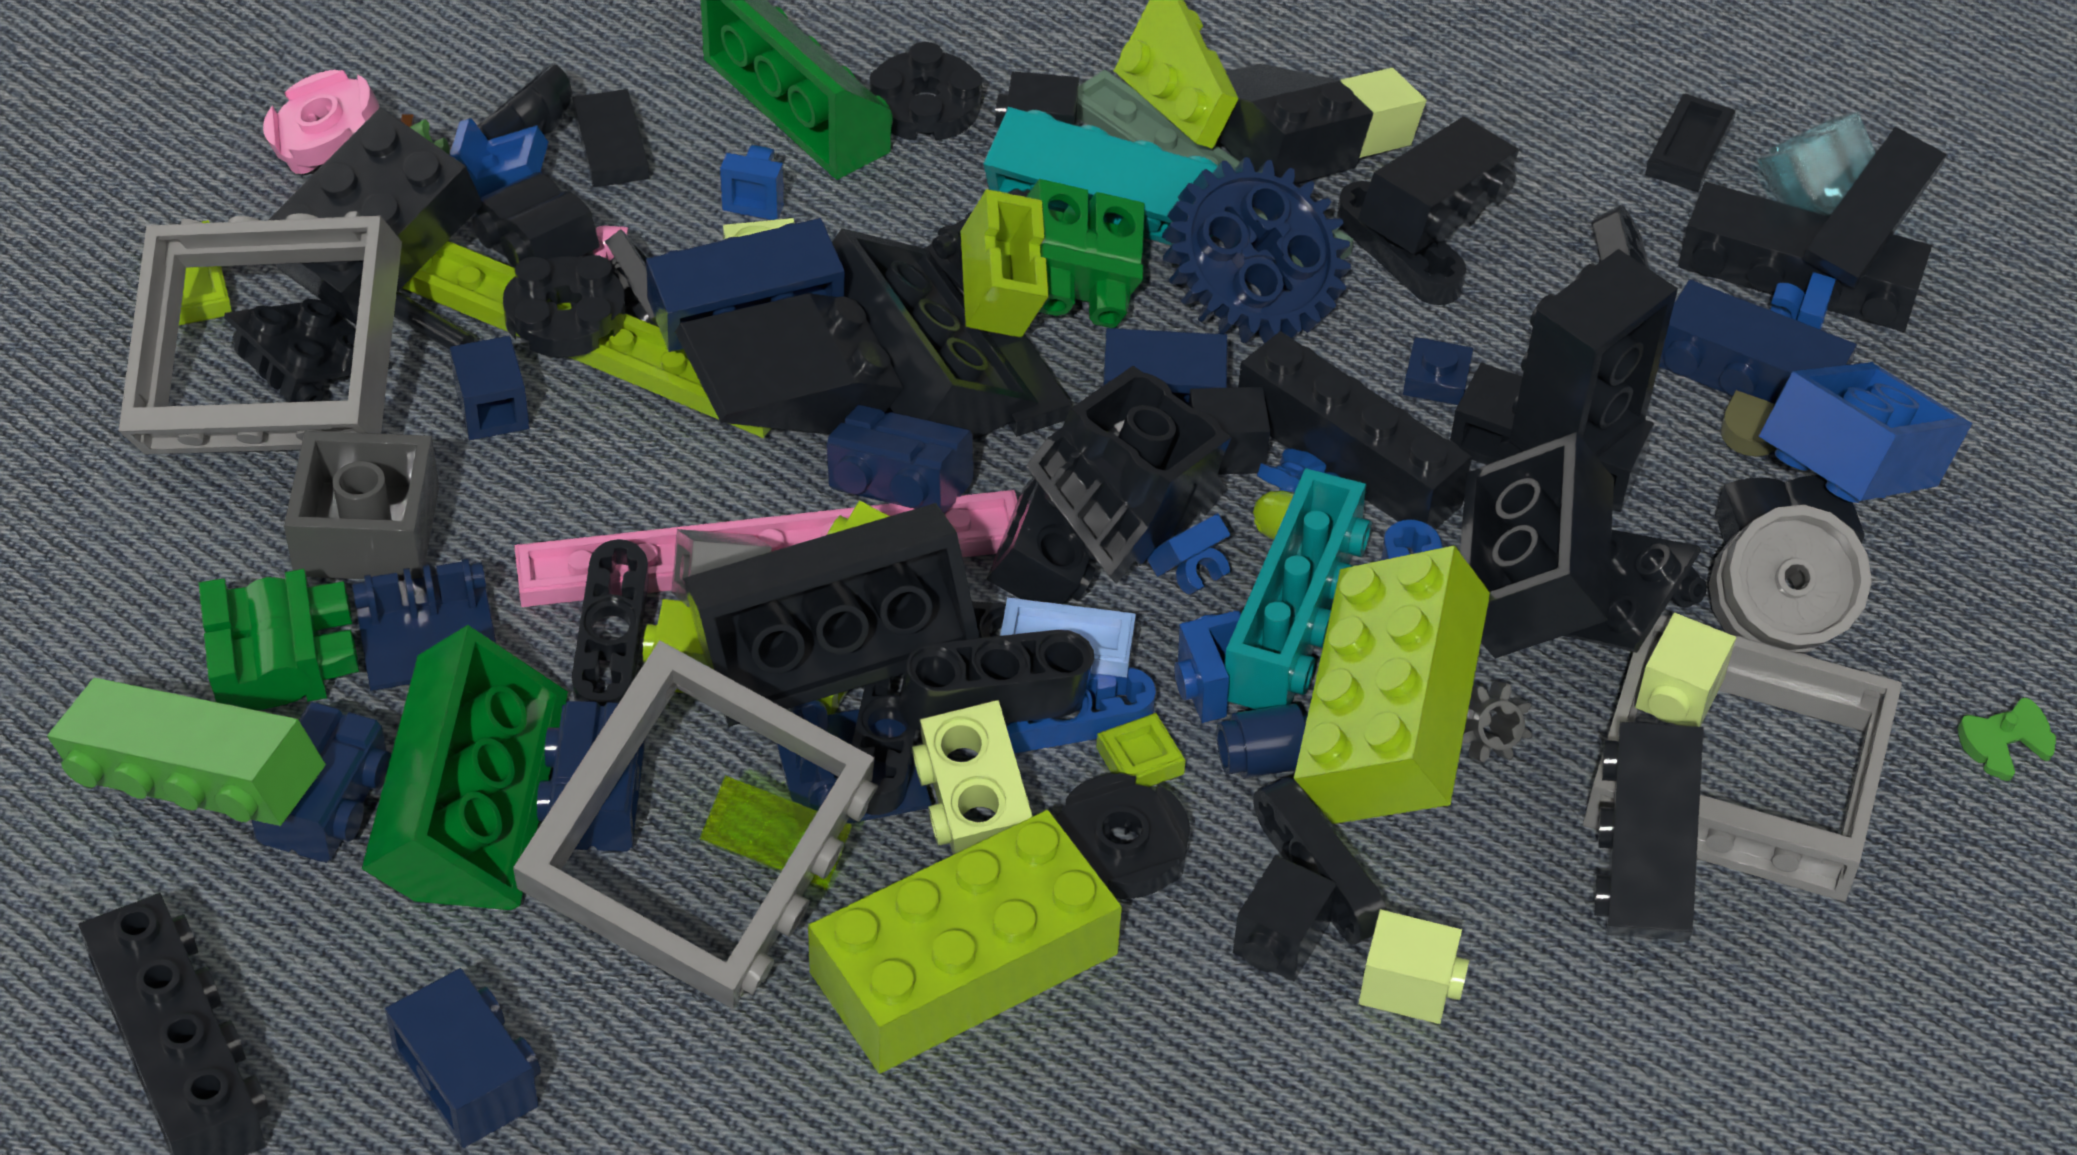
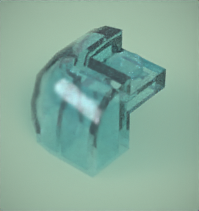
(1818, 164)

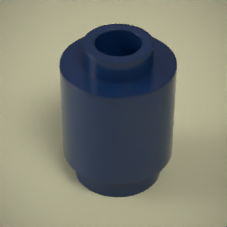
(1261, 741)

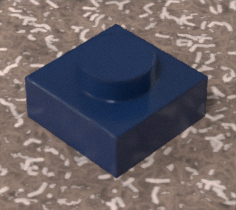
(1437, 371)

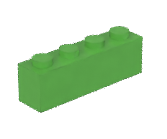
(186, 751)

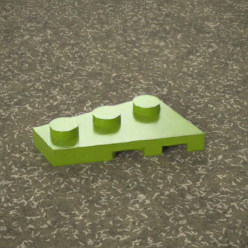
(1177, 72)

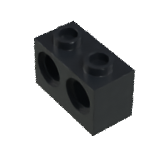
(1039, 553)

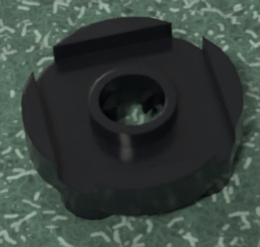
(931, 71)
(543, 283)
(1155, 816)

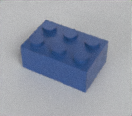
(1863, 431)

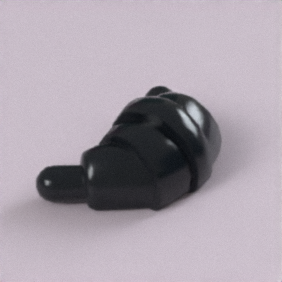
(535, 104)

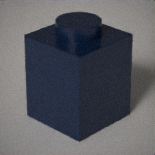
(489, 387)

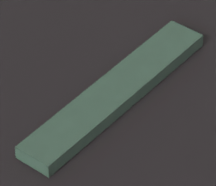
(1125, 114)

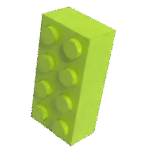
(1393, 686)
(963, 940)

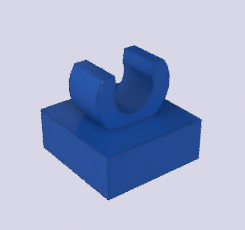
(752, 183)
(1802, 307)
(1190, 549)

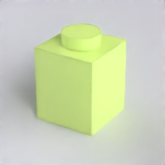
(1394, 108)
(1685, 672)
(1413, 967)

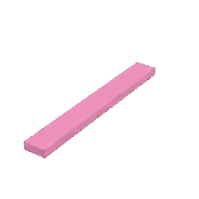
(559, 568)

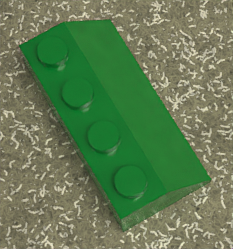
(796, 84)
(464, 775)

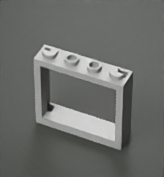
(249, 241)
(1763, 842)
(541, 863)

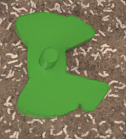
(1988, 738)

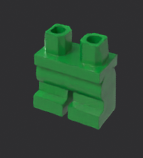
(1090, 256)
(267, 639)

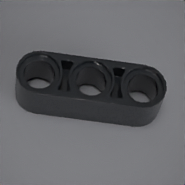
(1027, 672)

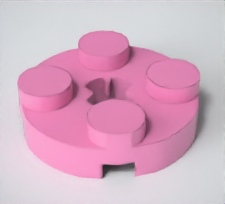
(300, 134)

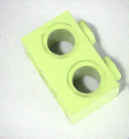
(985, 781)

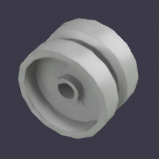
(1819, 558)

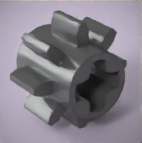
(1506, 726)

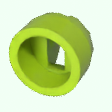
(1270, 511)

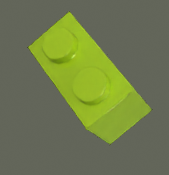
(1003, 263)

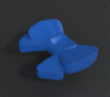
(1291, 469)

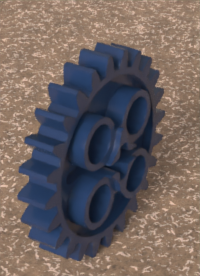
(1219, 275)

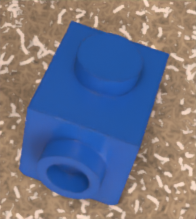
(498, 160)
(1201, 663)

